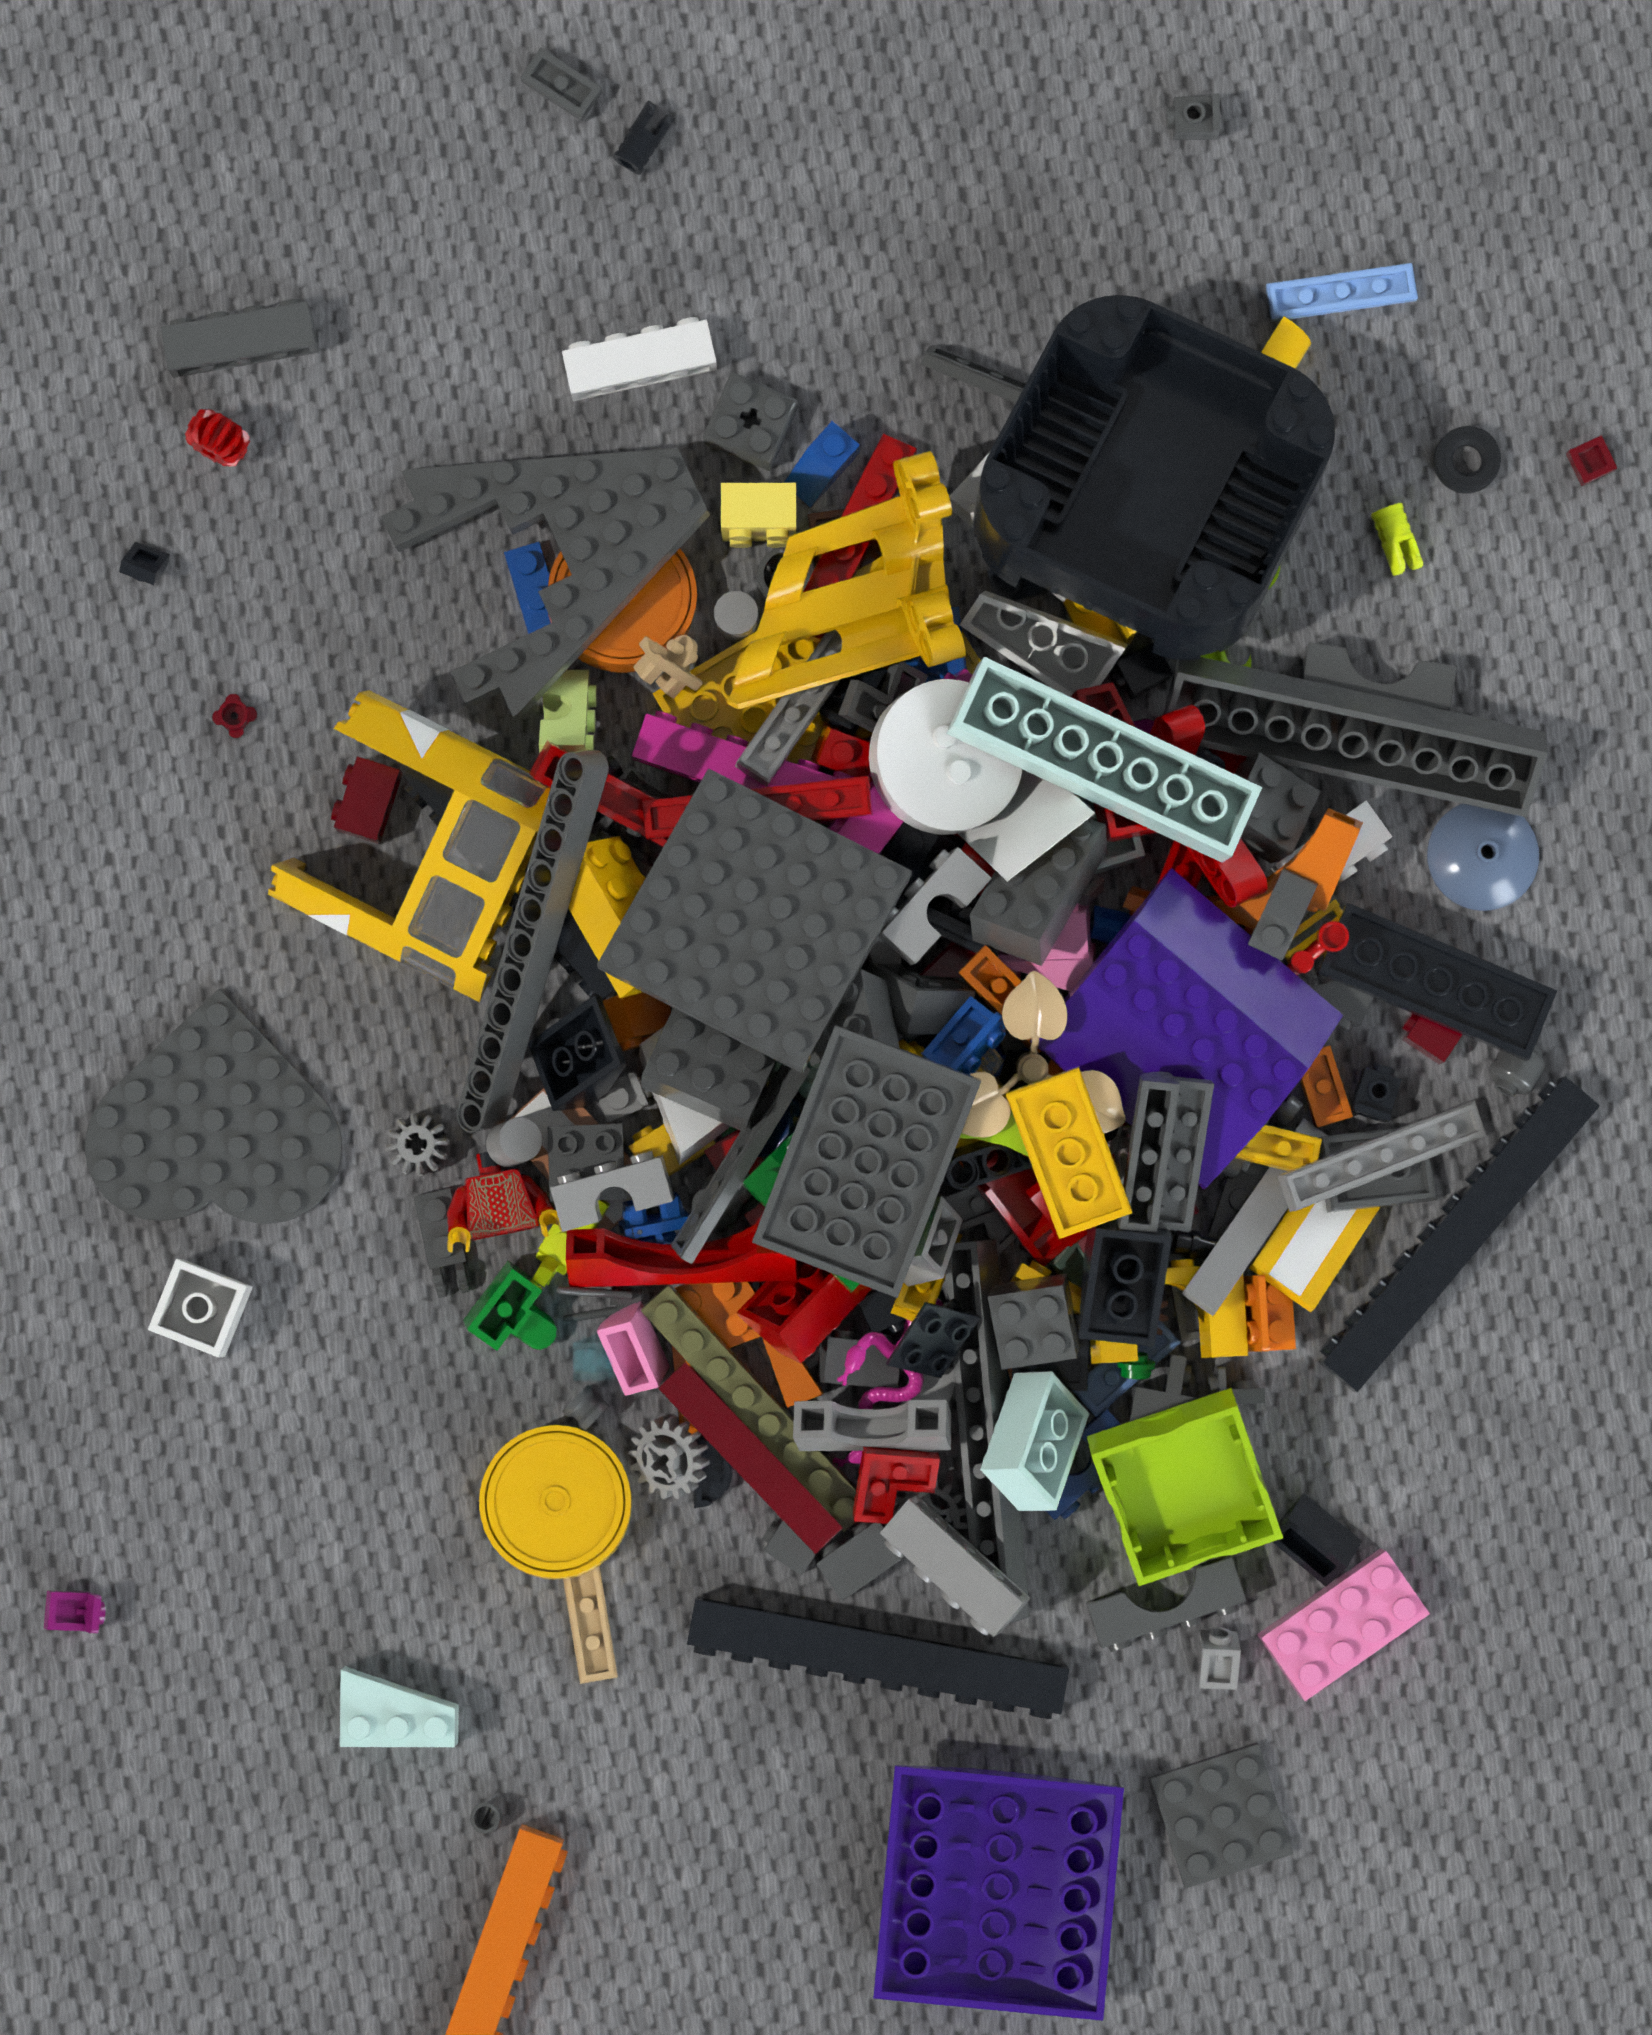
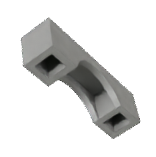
(843, 1428)

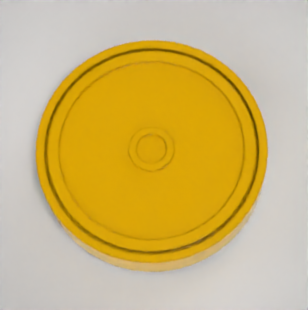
(555, 1502)

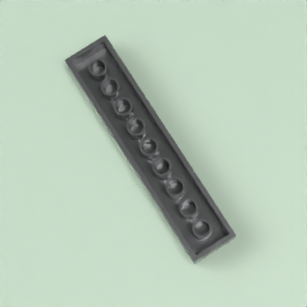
(1362, 735)

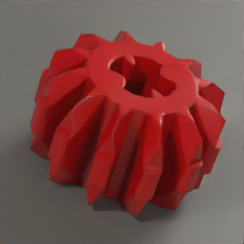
(217, 437)

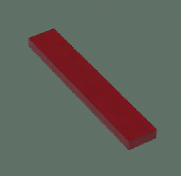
(750, 1458)

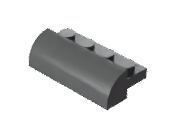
(1166, 1152)

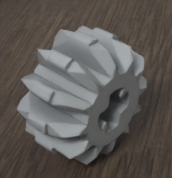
(410, 1154)

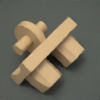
(673, 663)

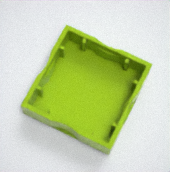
(1184, 1486)

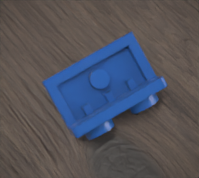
(967, 1037)

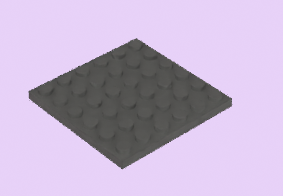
(754, 920)

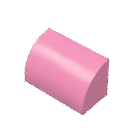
(633, 1349)

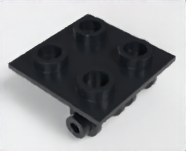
(933, 1339)

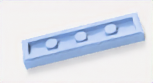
(1341, 292)

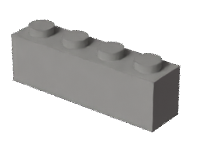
(954, 1566)

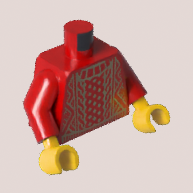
(497, 1205)

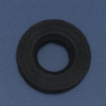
(1475, 438)

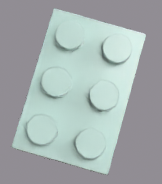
(1034, 1441)

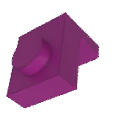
(74, 1611)

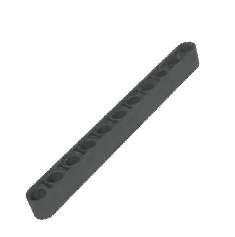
(532, 939)

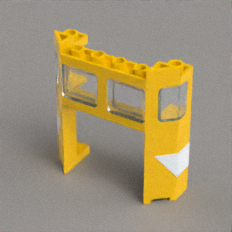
(468, 867)

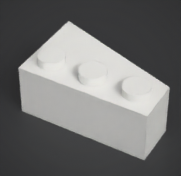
(686, 1127)

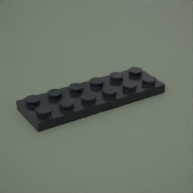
(1439, 983)

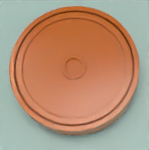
(658, 611)

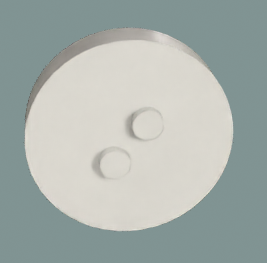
(932, 776)

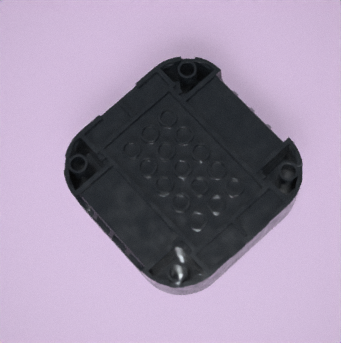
(1153, 474)

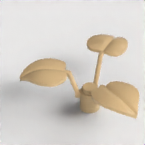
(1036, 1012)

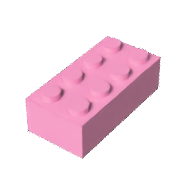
(1343, 1624)

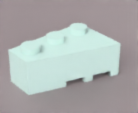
(392, 1715)

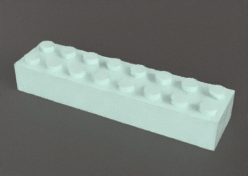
(1104, 760)

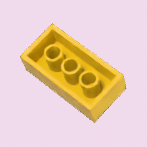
(603, 895)

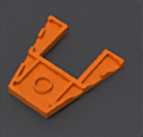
(718, 1308)

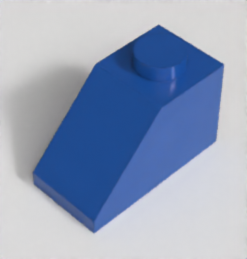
(823, 463)

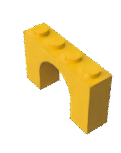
(1220, 1334)

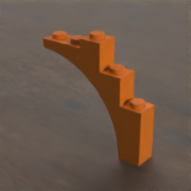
(1318, 861)

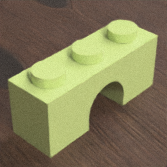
(569, 713)

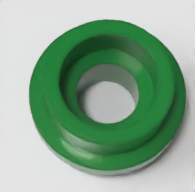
(1138, 1369)

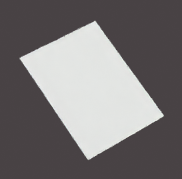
(1028, 826)

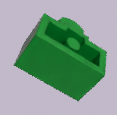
(509, 1309)

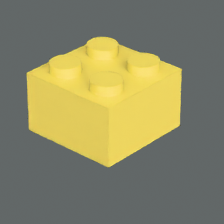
(758, 513)

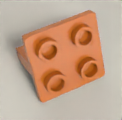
(1268, 1316)

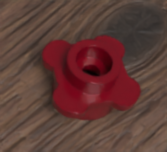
(234, 705)

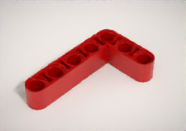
(1240, 875)

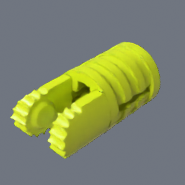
(1395, 532)

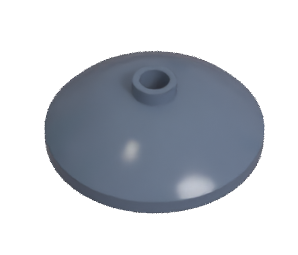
(1465, 874)

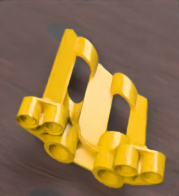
(880, 616)

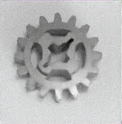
(669, 1457)

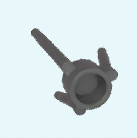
(619, 1295)

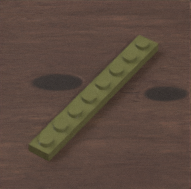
(750, 1401)

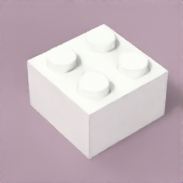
(200, 1308)

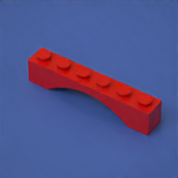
(618, 799)
(610, 1259)

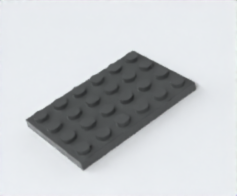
(866, 1160)

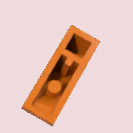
(991, 981)

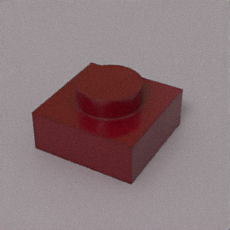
(1591, 460)

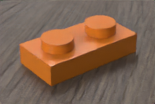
(1325, 1090)

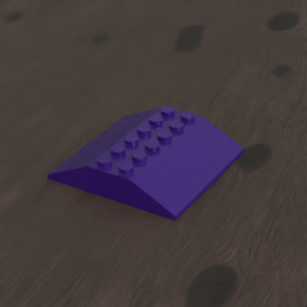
(1199, 1003)
(998, 1891)

